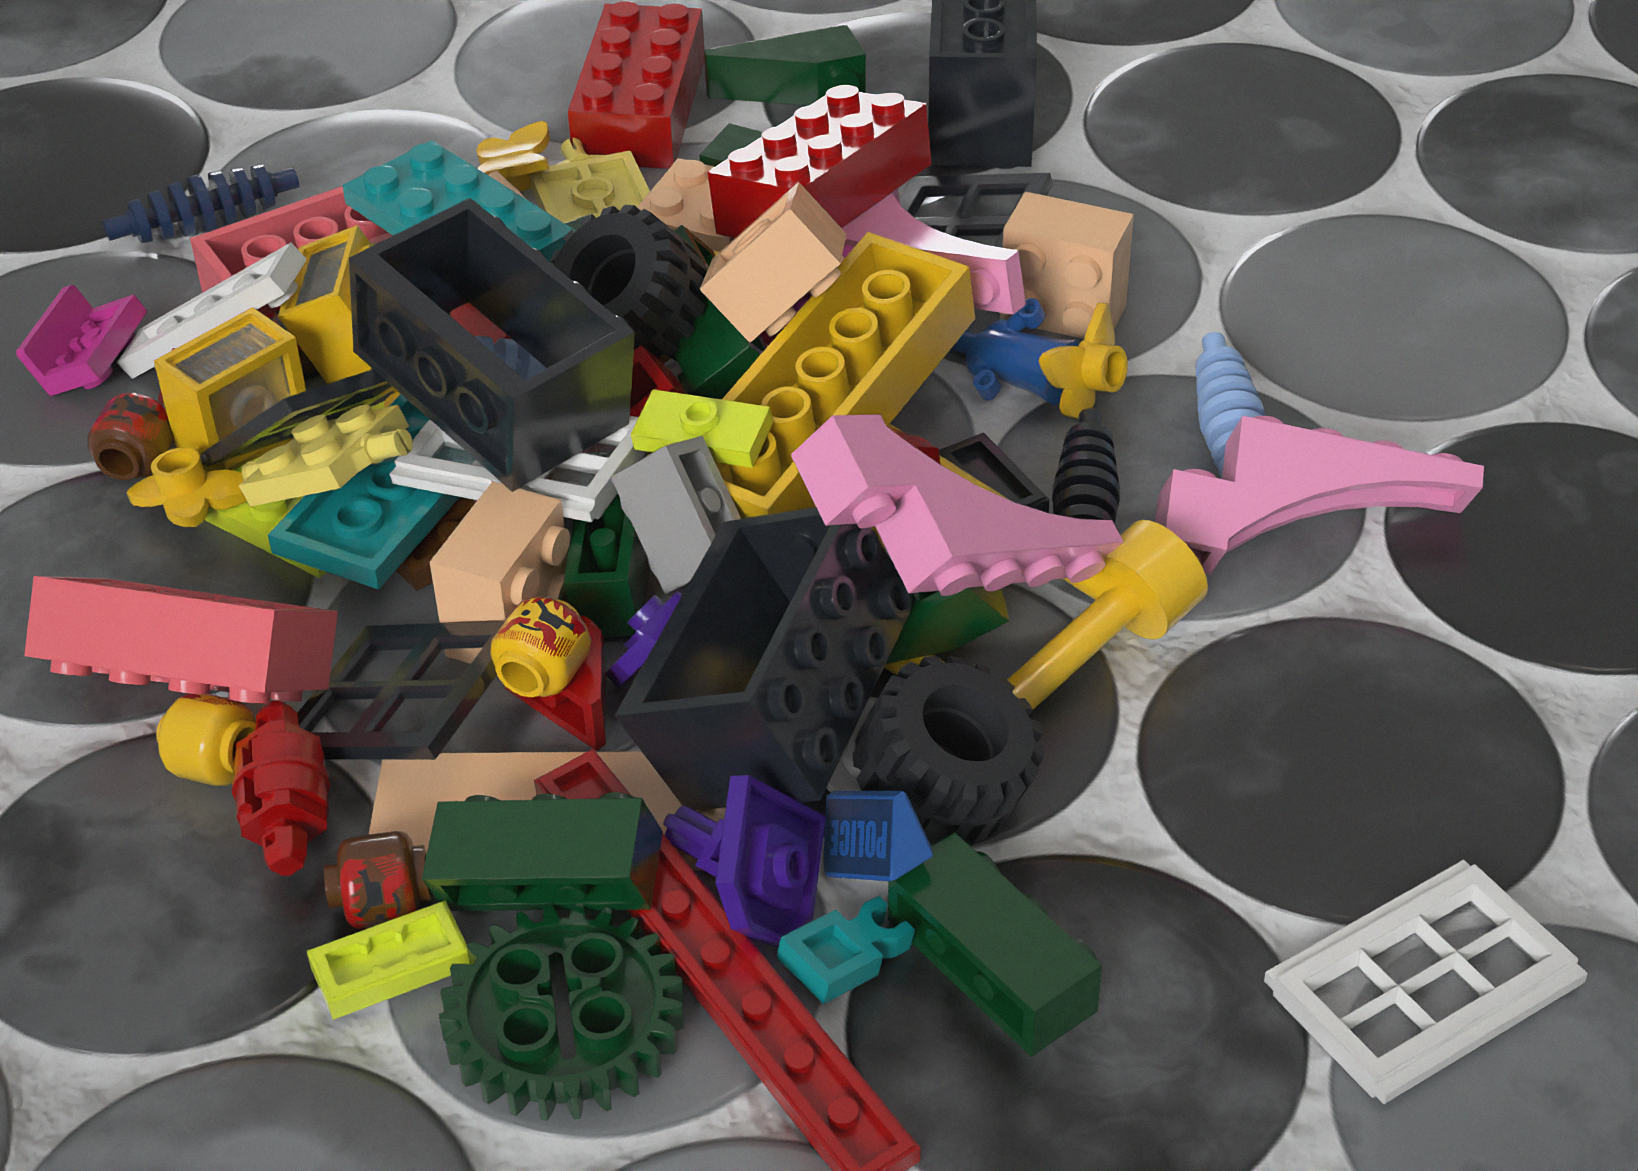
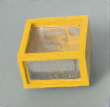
(321, 305)
(227, 381)

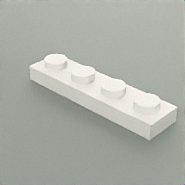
(262, 283)

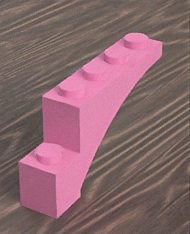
(993, 270)
(1294, 473)
(937, 523)

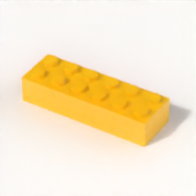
(848, 353)

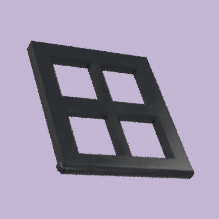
(972, 189)
(280, 419)
(426, 641)

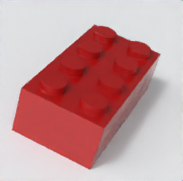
(639, 82)
(841, 149)

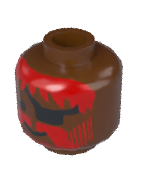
(129, 436)
(377, 878)

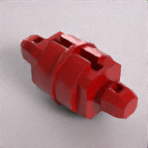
(281, 788)

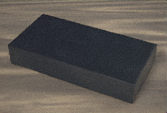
(992, 466)

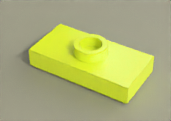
(729, 428)
(388, 959)

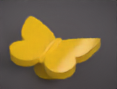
(517, 155)
(1086, 367)
(186, 487)

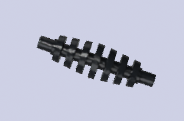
(1087, 472)

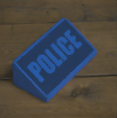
(872, 835)

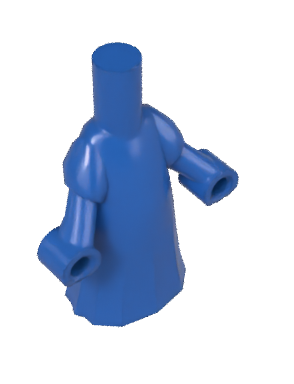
(1011, 354)

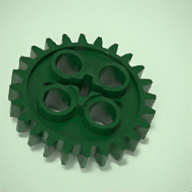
(619, 1000)

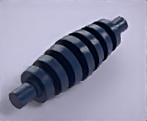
(201, 203)

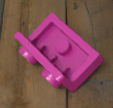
(77, 342)

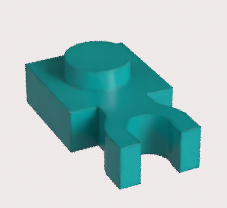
(842, 954)

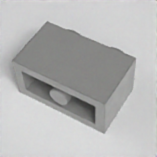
(675, 508)

